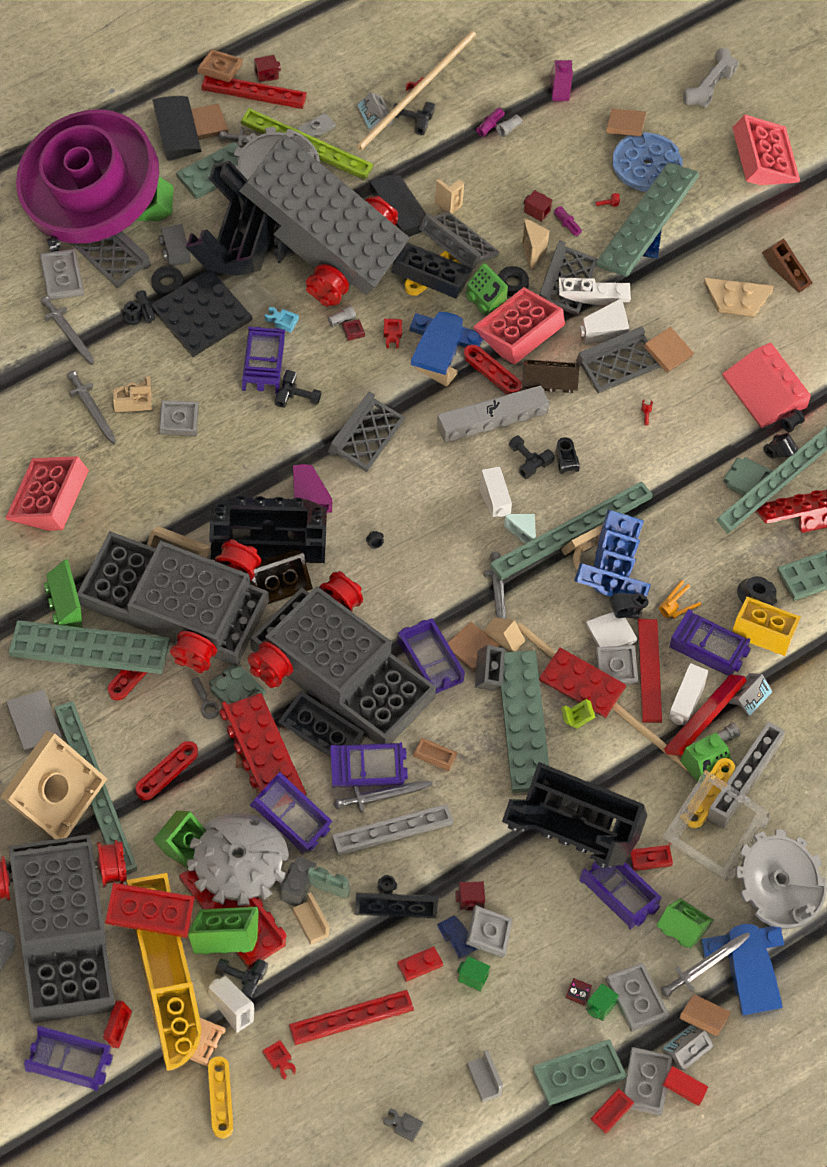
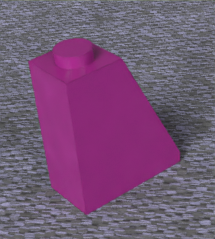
(561, 80)
(310, 487)

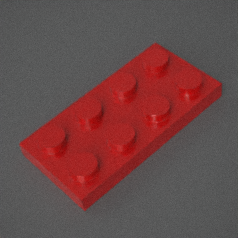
(582, 681)
(150, 910)

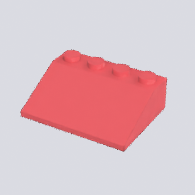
(765, 152)
(520, 325)
(767, 385)
(48, 492)

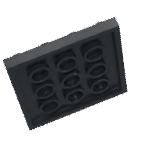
(201, 312)

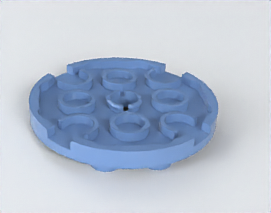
(633, 150)

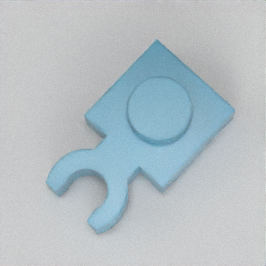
(283, 320)

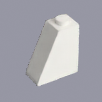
(605, 323)
(495, 492)
(688, 695)
(231, 1003)

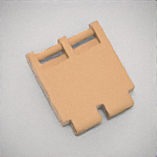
(208, 1032)

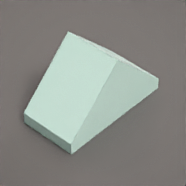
(521, 526)

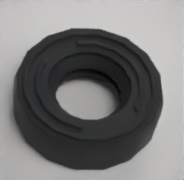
(166, 271)
(514, 271)

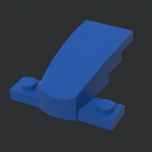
(440, 340)
(615, 558)
(751, 966)

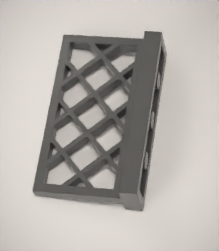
(124, 244)
(457, 246)
(554, 271)
(608, 348)
(351, 428)

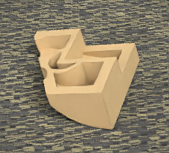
(133, 397)

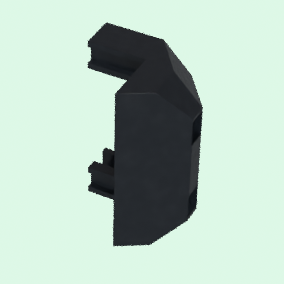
(243, 233)
(270, 526)
(586, 828)

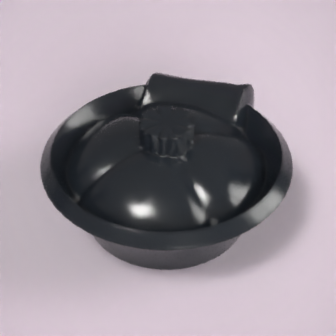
(758, 589)

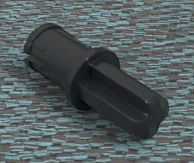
(145, 306)

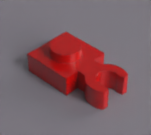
(392, 331)
(278, 1056)

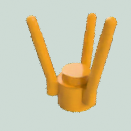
(669, 607)

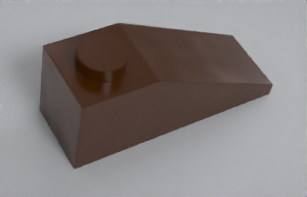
(787, 265)

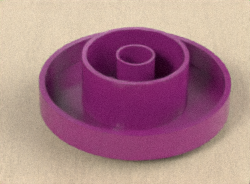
(87, 176)

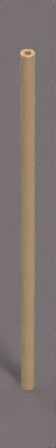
(416, 90)
(617, 708)

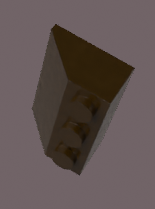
(550, 375)
(282, 575)

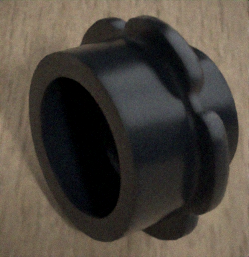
(53, 244)
(375, 539)
(387, 879)

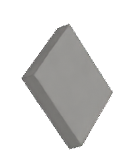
(179, 418)
(618, 662)
(489, 931)

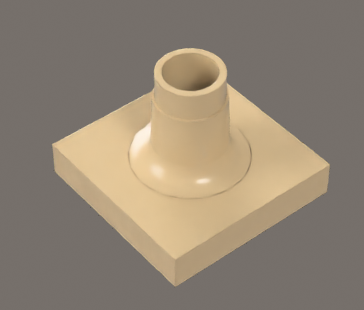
(53, 787)

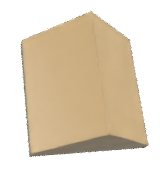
(534, 242)

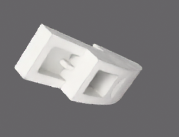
(589, 292)

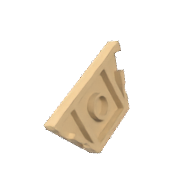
(737, 297)

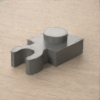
(406, 1126)

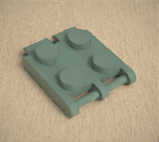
(745, 475)
(234, 685)
(324, 881)

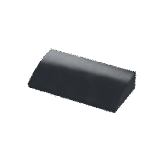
(176, 126)
(398, 195)
(431, 270)
(319, 724)
(396, 905)

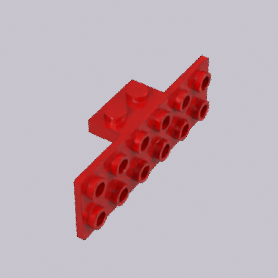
(809, 508)

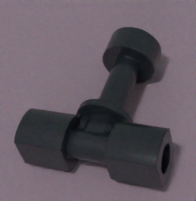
(421, 117)
(290, 390)
(533, 460)
(249, 978)

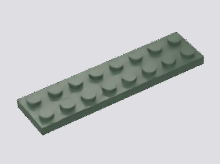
(647, 219)
(805, 575)
(89, 647)
(523, 718)

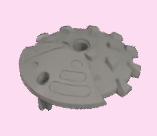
(260, 145)
(241, 877)
(800, 887)

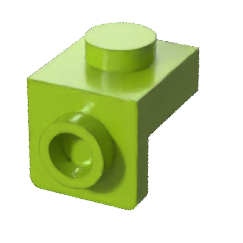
(579, 714)

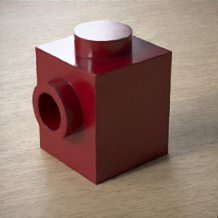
(266, 68)
(537, 205)
(470, 895)

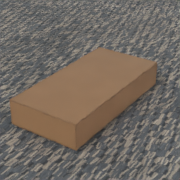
(435, 754)

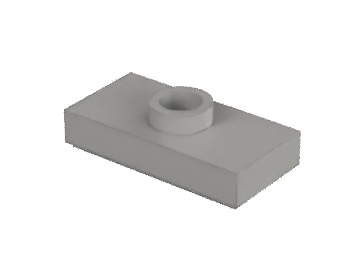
(317, 126)

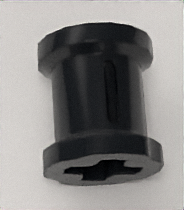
(129, 313)
(795, 418)

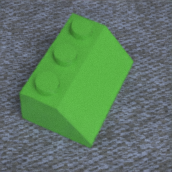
(63, 596)
(224, 930)

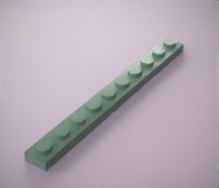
(774, 482)
(568, 531)
(101, 804)

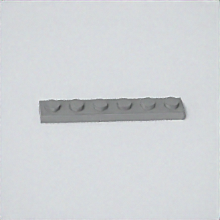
(392, 829)

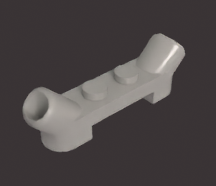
(703, 94)

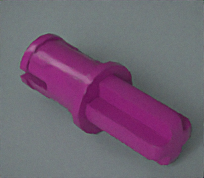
(490, 122)
(567, 221)

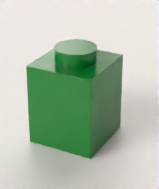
(473, 973)
(601, 1002)

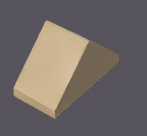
(505, 633)

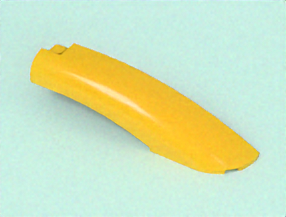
(168, 986)

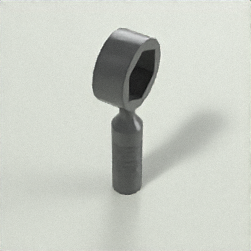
(203, 695)

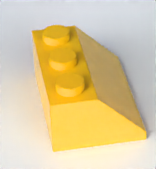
(766, 625)

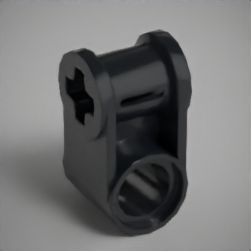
(781, 446)
(566, 459)
(628, 605)

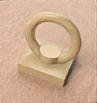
(582, 544)

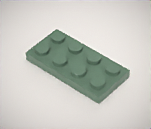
(196, 176)
(579, 1072)

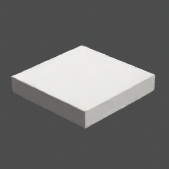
(611, 631)

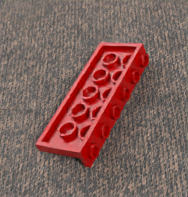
(258, 742)
(269, 935)

